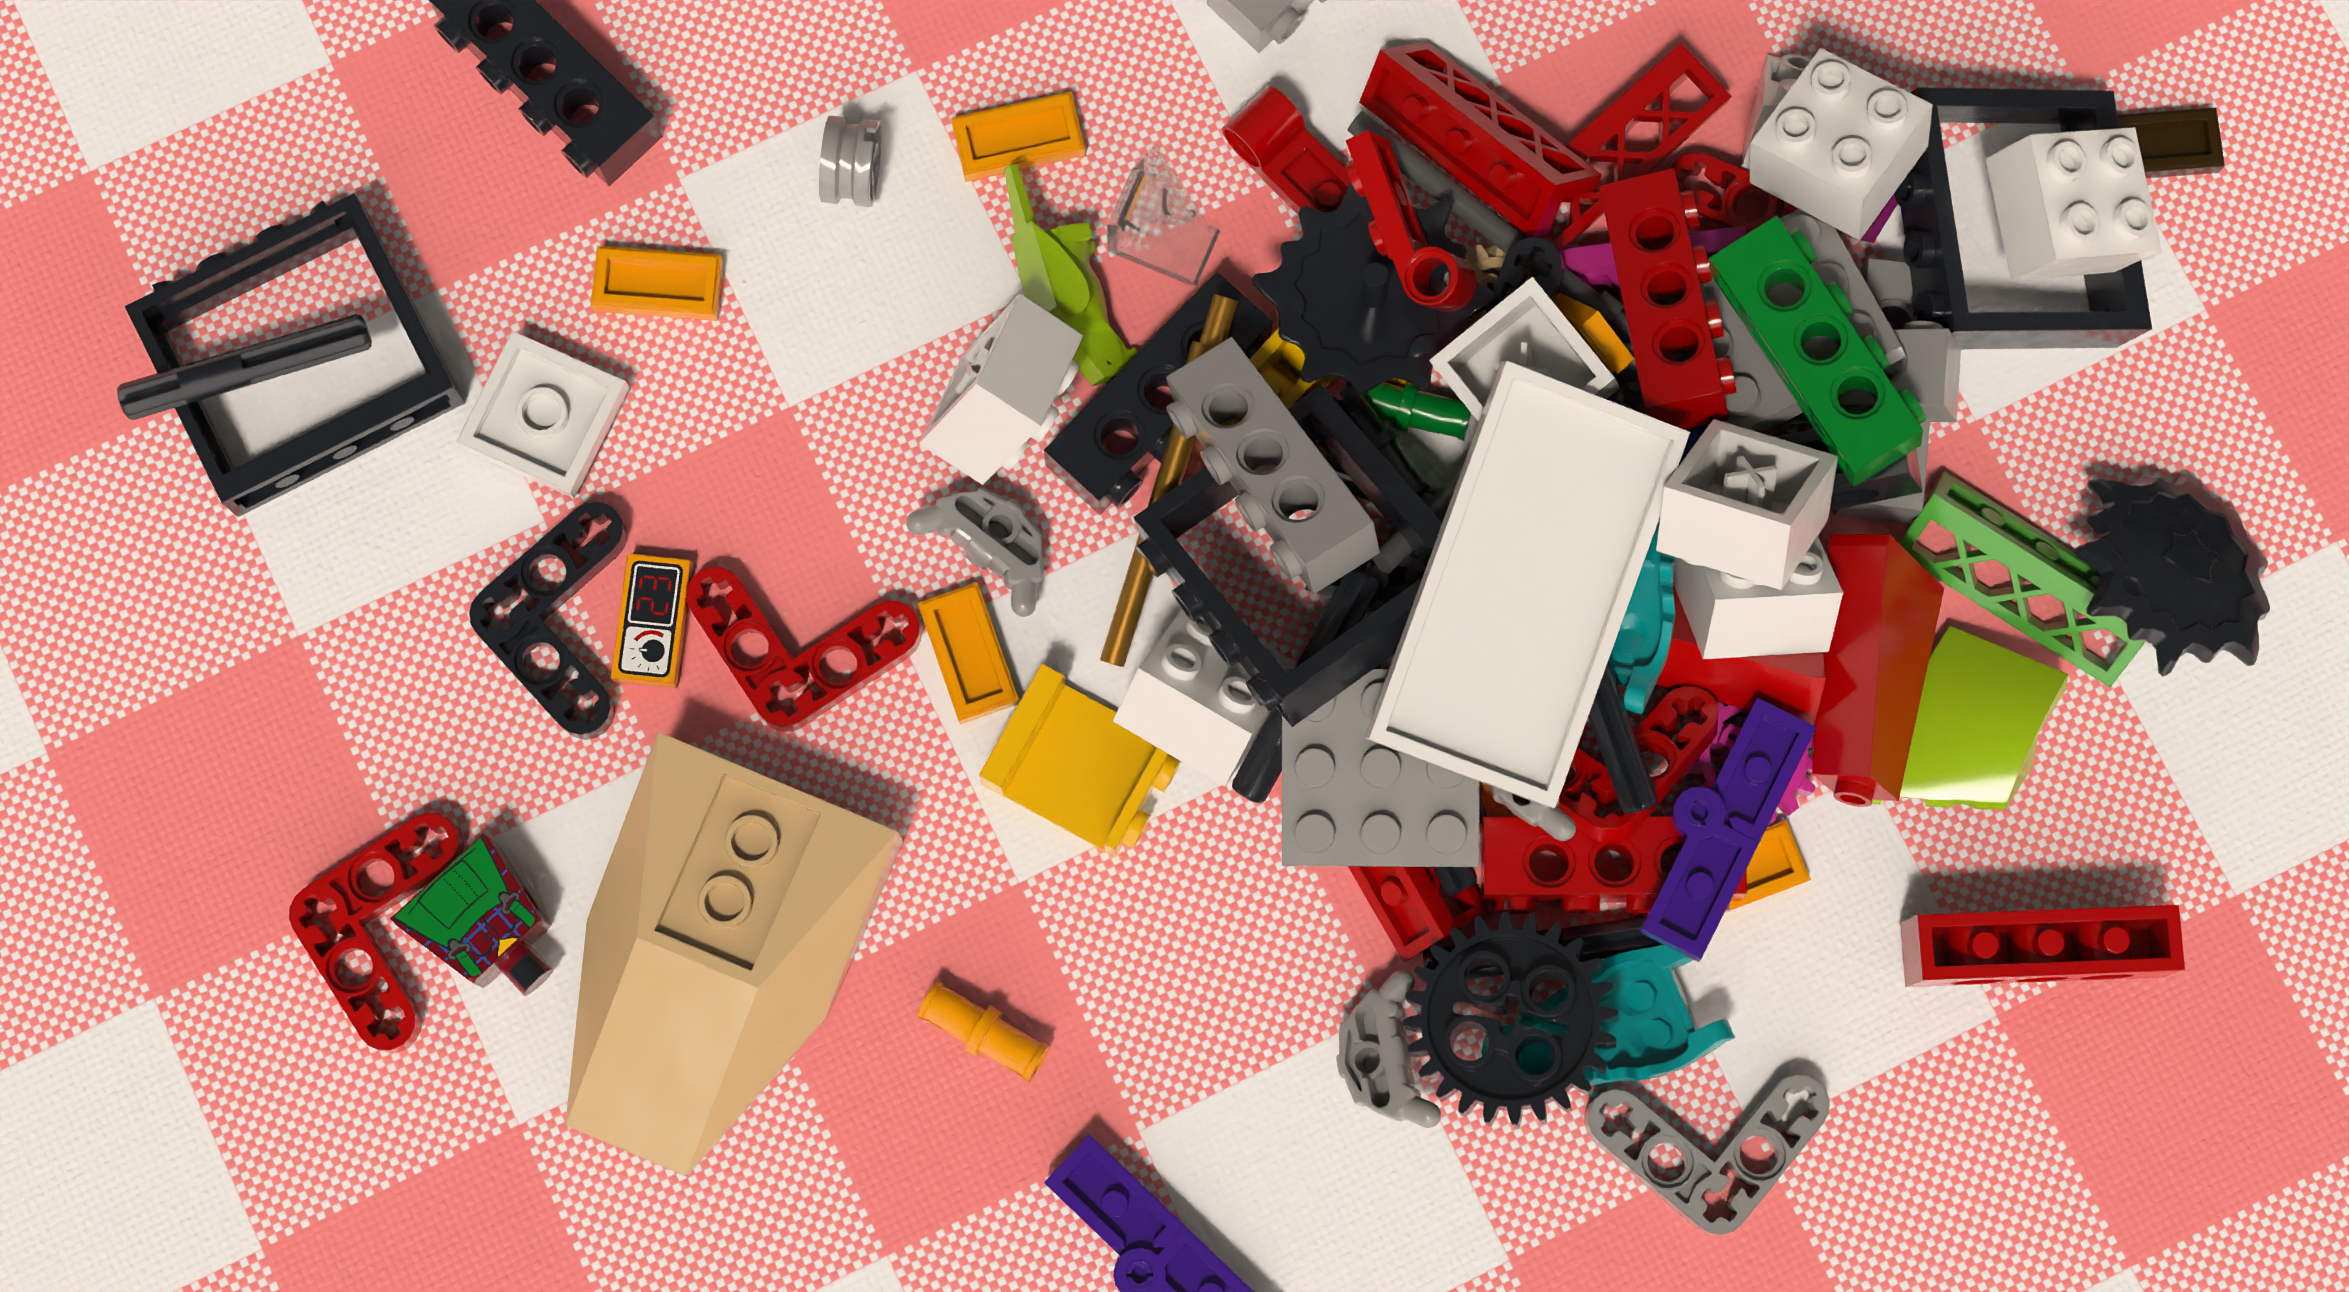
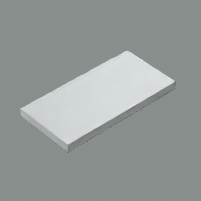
(1527, 585)

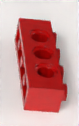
(1651, 211)
(1509, 882)
(2042, 946)

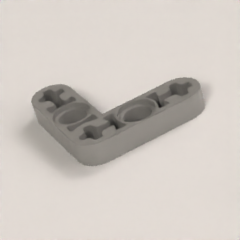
(1698, 1170)

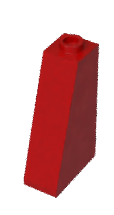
(1874, 668)
(1784, 680)

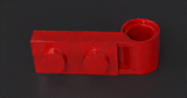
(1285, 155)
(1397, 227)

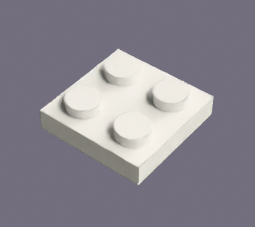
(543, 414)

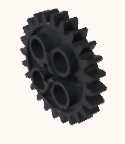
(1525, 962)

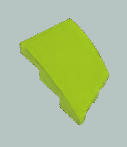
(1978, 723)

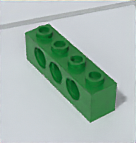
(1861, 441)

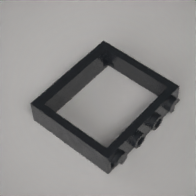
(1931, 243)
(337, 441)
(1350, 654)

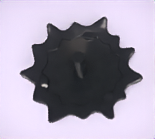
(1350, 306)
(2176, 569)

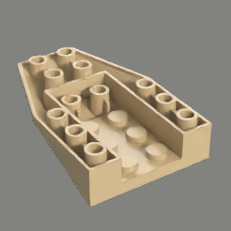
(713, 949)

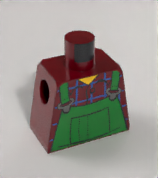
(480, 919)

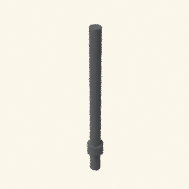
(1491, 225)

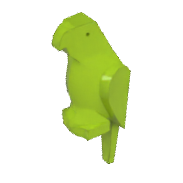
(1061, 281)

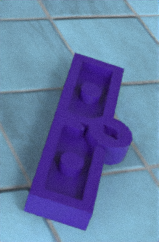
(1725, 828)
(1152, 1243)

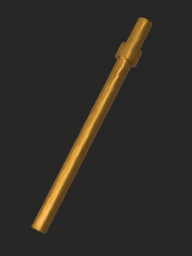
(1169, 477)

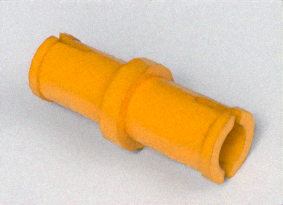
(983, 1031)

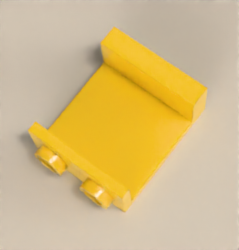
(1077, 765)

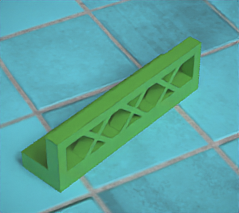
(2028, 555)

